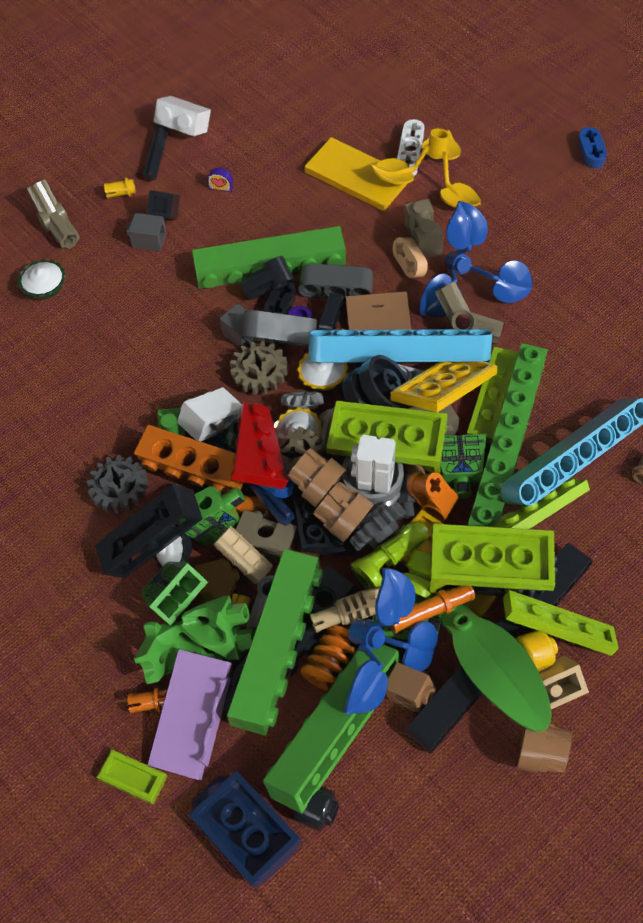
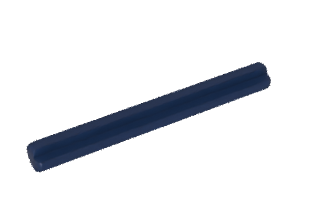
(272, 503)

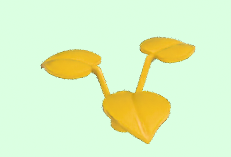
(437, 146)

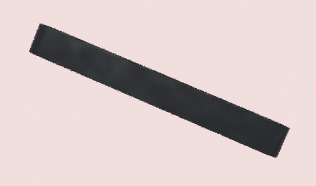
(459, 692)

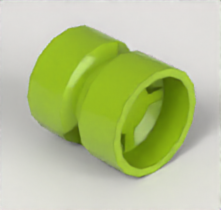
(420, 573)

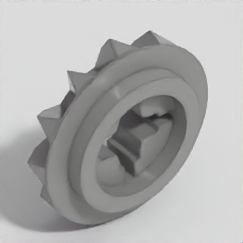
(302, 399)

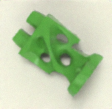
(221, 634)

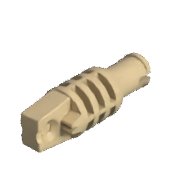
(347, 610)

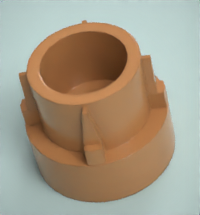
(315, 476)
(342, 510)
(544, 750)

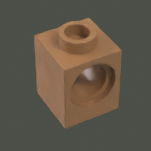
(410, 688)

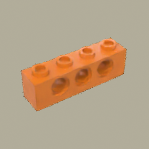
(158, 442)

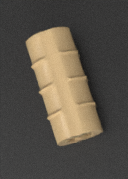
(242, 555)

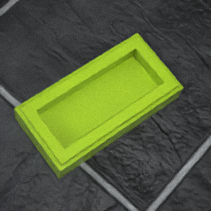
(132, 777)

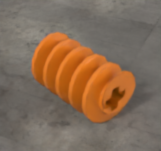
(328, 656)

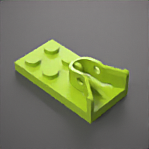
(416, 432)
(492, 557)

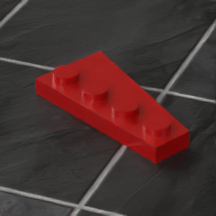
(257, 449)

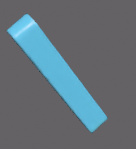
(400, 345)
(573, 453)

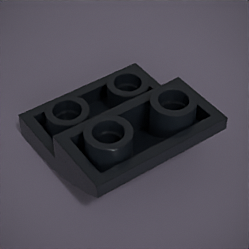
(314, 536)

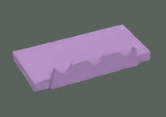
(190, 715)

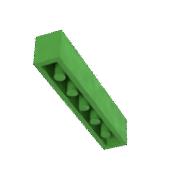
(238, 260)
(274, 643)
(322, 738)

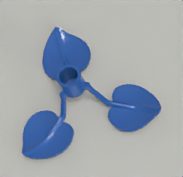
(463, 230)
(393, 601)

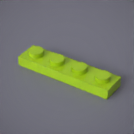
(493, 395)
(529, 516)
(560, 623)

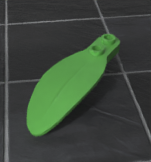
(499, 668)

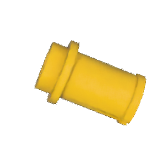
(120, 188)

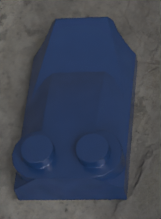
(244, 828)

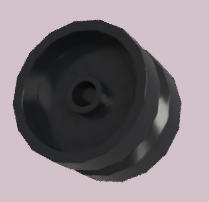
(374, 382)

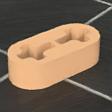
(410, 257)

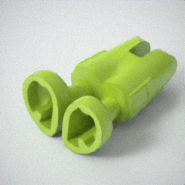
(389, 553)

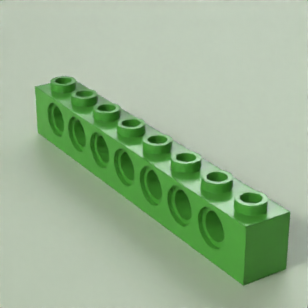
(508, 435)

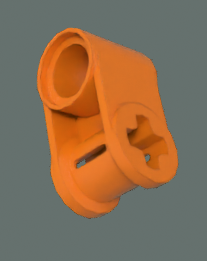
(432, 494)

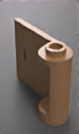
(378, 311)

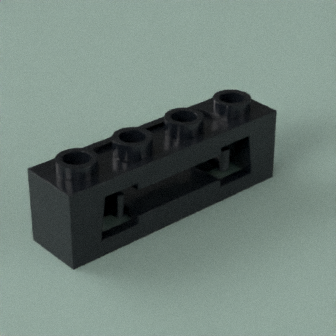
(148, 531)

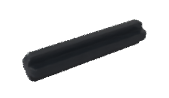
(155, 152)

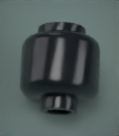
(320, 810)

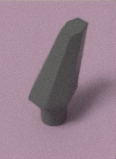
(407, 500)

